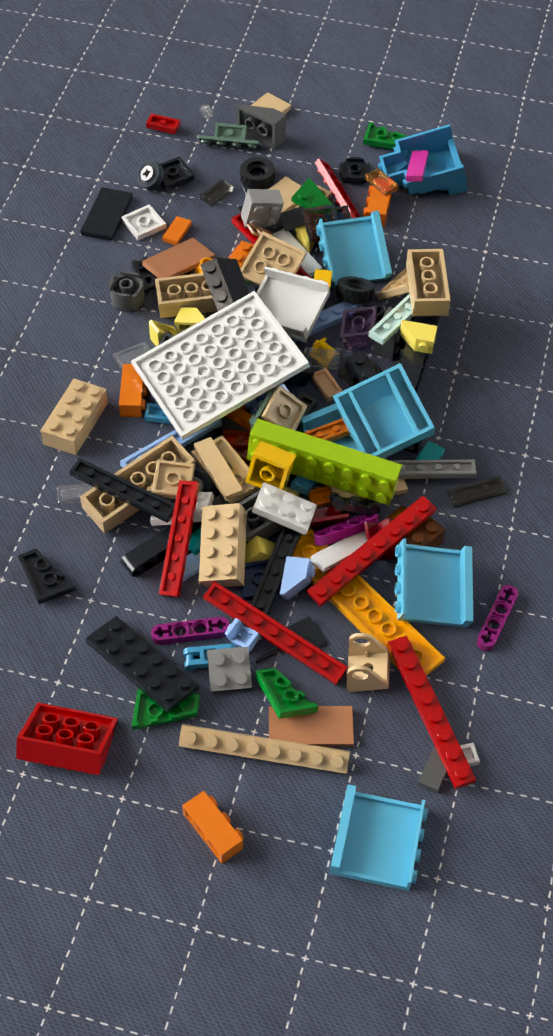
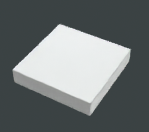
(143, 222)

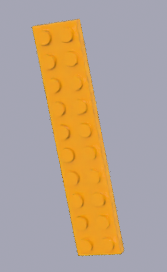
(370, 611)

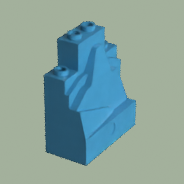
(443, 163)

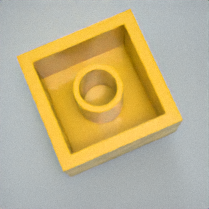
(270, 466)

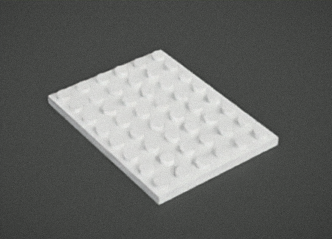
(219, 364)

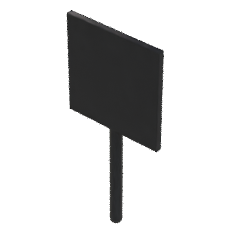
(289, 219)
(306, 630)

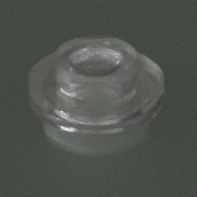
(206, 111)

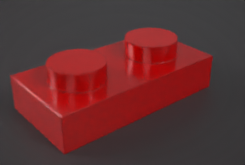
(163, 123)

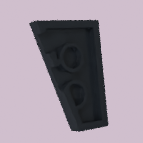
(43, 577)

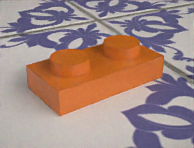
(241, 252)

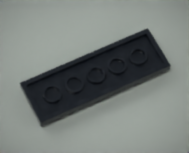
(142, 664)

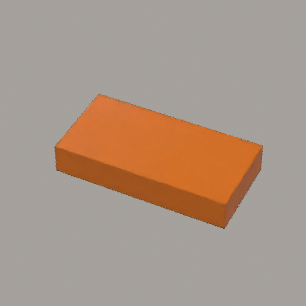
(177, 230)

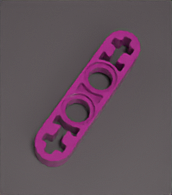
(344, 529)
(499, 618)
(191, 634)

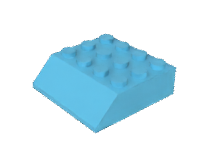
(384, 413)

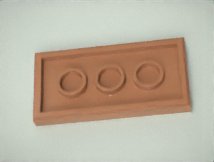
(178, 259)
(326, 728)

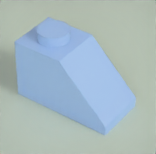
(296, 576)

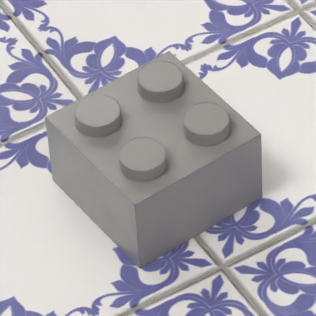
(262, 207)

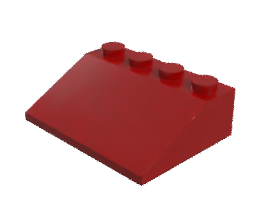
(66, 738)

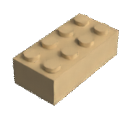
(428, 282)
(183, 291)
(74, 416)
(223, 545)

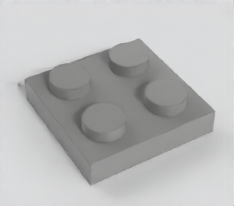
(229, 669)

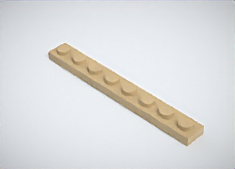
(264, 748)

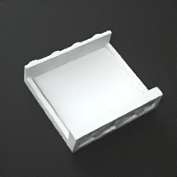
(293, 300)

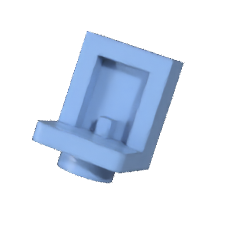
(242, 635)

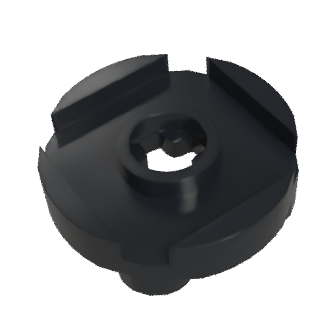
(348, 175)

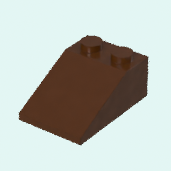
(426, 534)

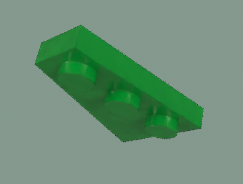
(310, 196)
(282, 696)
(149, 713)

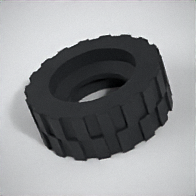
(257, 164)
(355, 290)

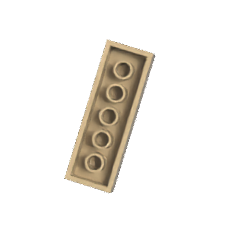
(110, 511)

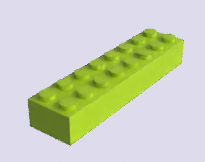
(331, 462)

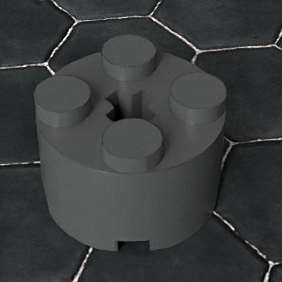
(126, 291)

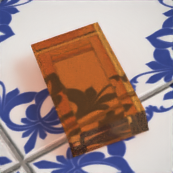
(381, 182)

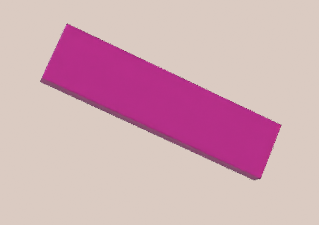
(417, 166)

